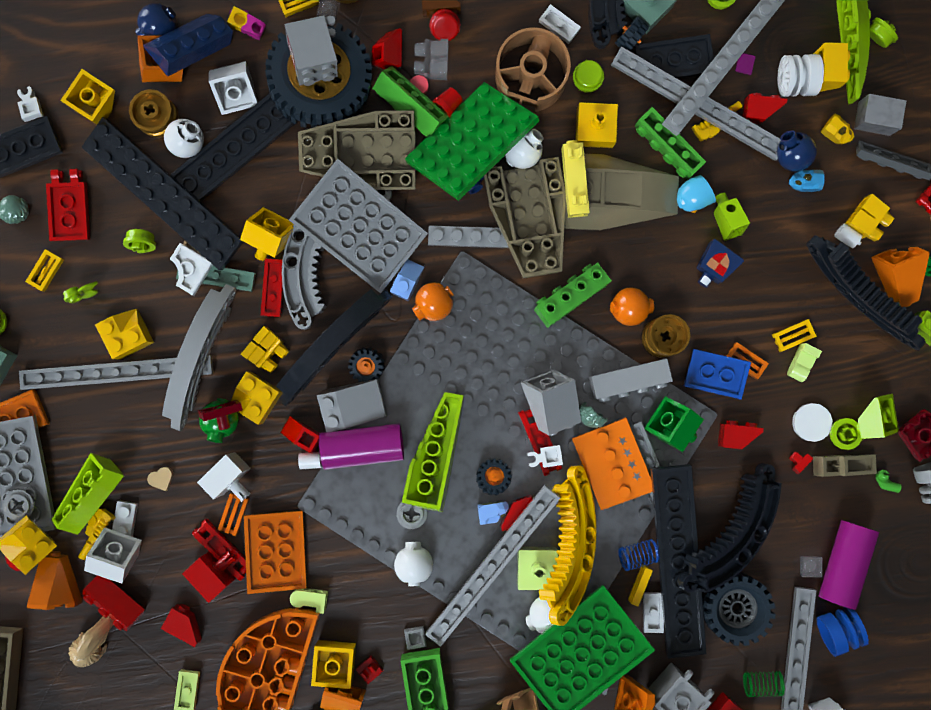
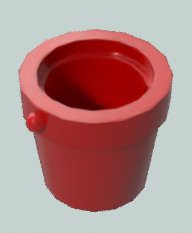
(448, 101)

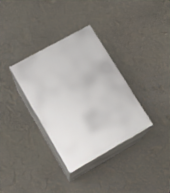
(880, 114)

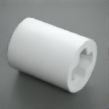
(848, 236)
(309, 460)

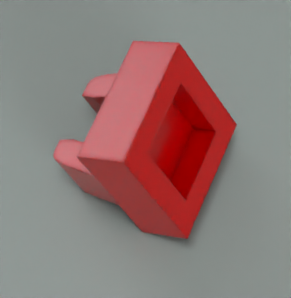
(800, 462)
(369, 669)

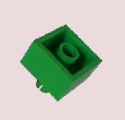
(674, 424)

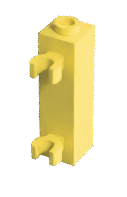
(575, 179)

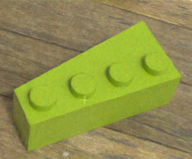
(87, 493)

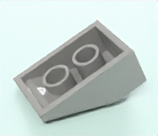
(351, 405)

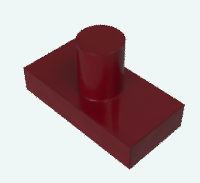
(221, 414)

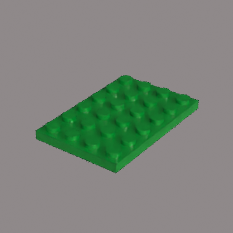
(472, 140)
(585, 656)

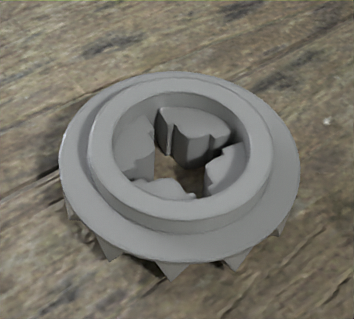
(10, 503)
(404, 519)

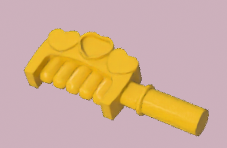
(707, 130)
(93, 530)

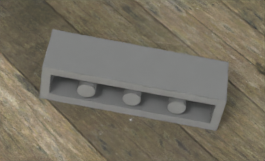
(631, 379)

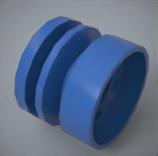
(842, 630)

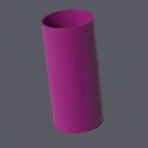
(361, 446)
(848, 564)

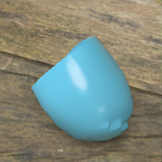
(695, 194)

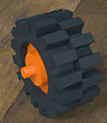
(632, 34)
(366, 364)
(493, 477)

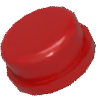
(444, 24)

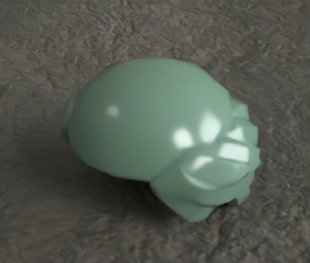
(13, 209)
(590, 417)

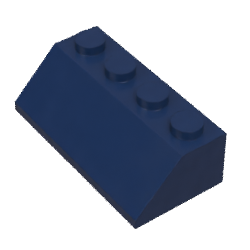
(189, 43)

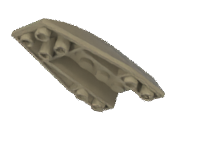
(368, 144)
(624, 194)
(530, 214)

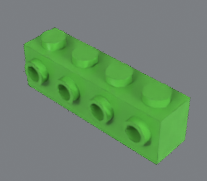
(406, 97)
(673, 148)
(572, 295)

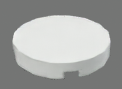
(812, 422)

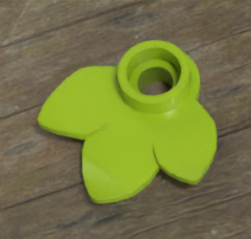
(76, 294)

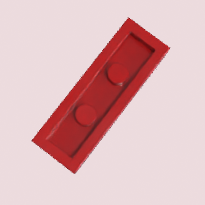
(272, 288)

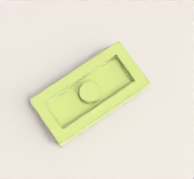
(187, 690)

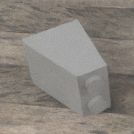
(552, 401)

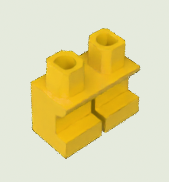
(867, 217)
(259, 355)

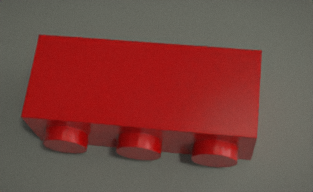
(112, 602)

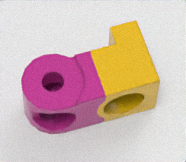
(246, 23)

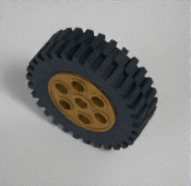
(338, 99)

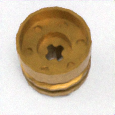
(675, 331)

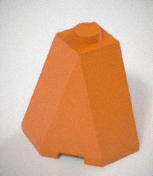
(902, 273)
(54, 584)

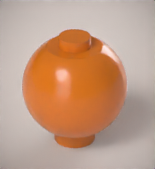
(433, 302)
(631, 306)

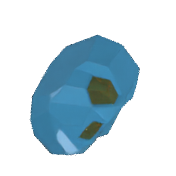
(807, 180)

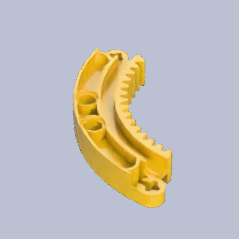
(577, 547)

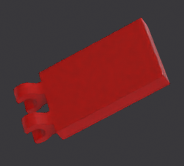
(67, 207)

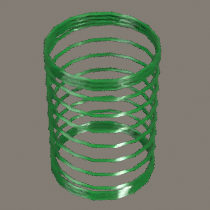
(751, 685)

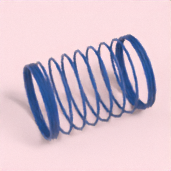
(627, 558)

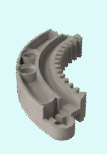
(299, 281)
(193, 355)

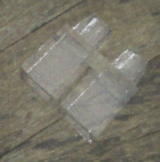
(436, 59)

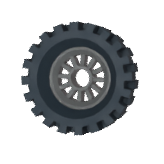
(752, 623)

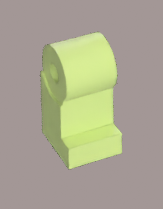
(803, 362)
(310, 598)

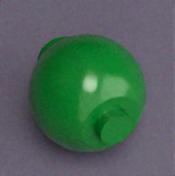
(211, 428)

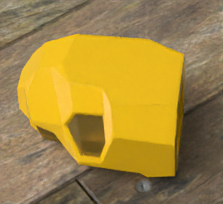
(838, 130)

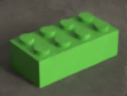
(424, 680)

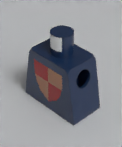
(717, 263)

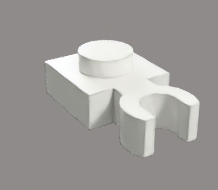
(30, 106)
(549, 456)

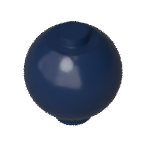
(155, 20)
(798, 151)

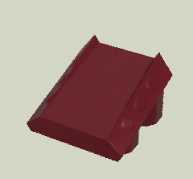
(917, 435)

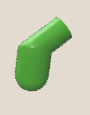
(884, 482)

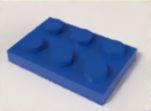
(717, 373)

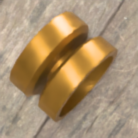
(152, 112)

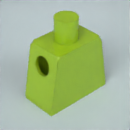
(730, 217)

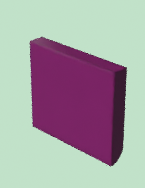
(745, 64)

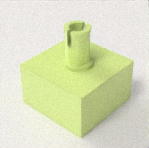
(535, 566)

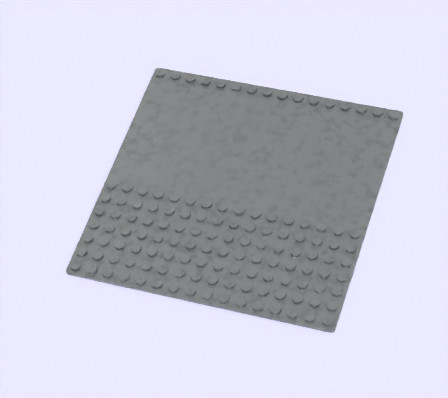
(485, 353)

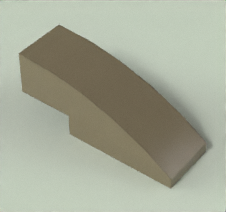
(844, 465)

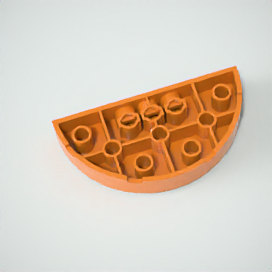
(267, 662)

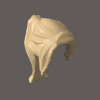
(87, 647)

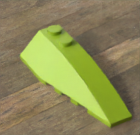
(855, 30)
(433, 461)

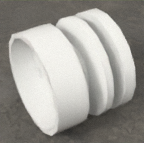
(800, 75)

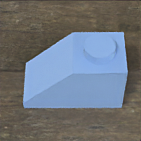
(407, 280)

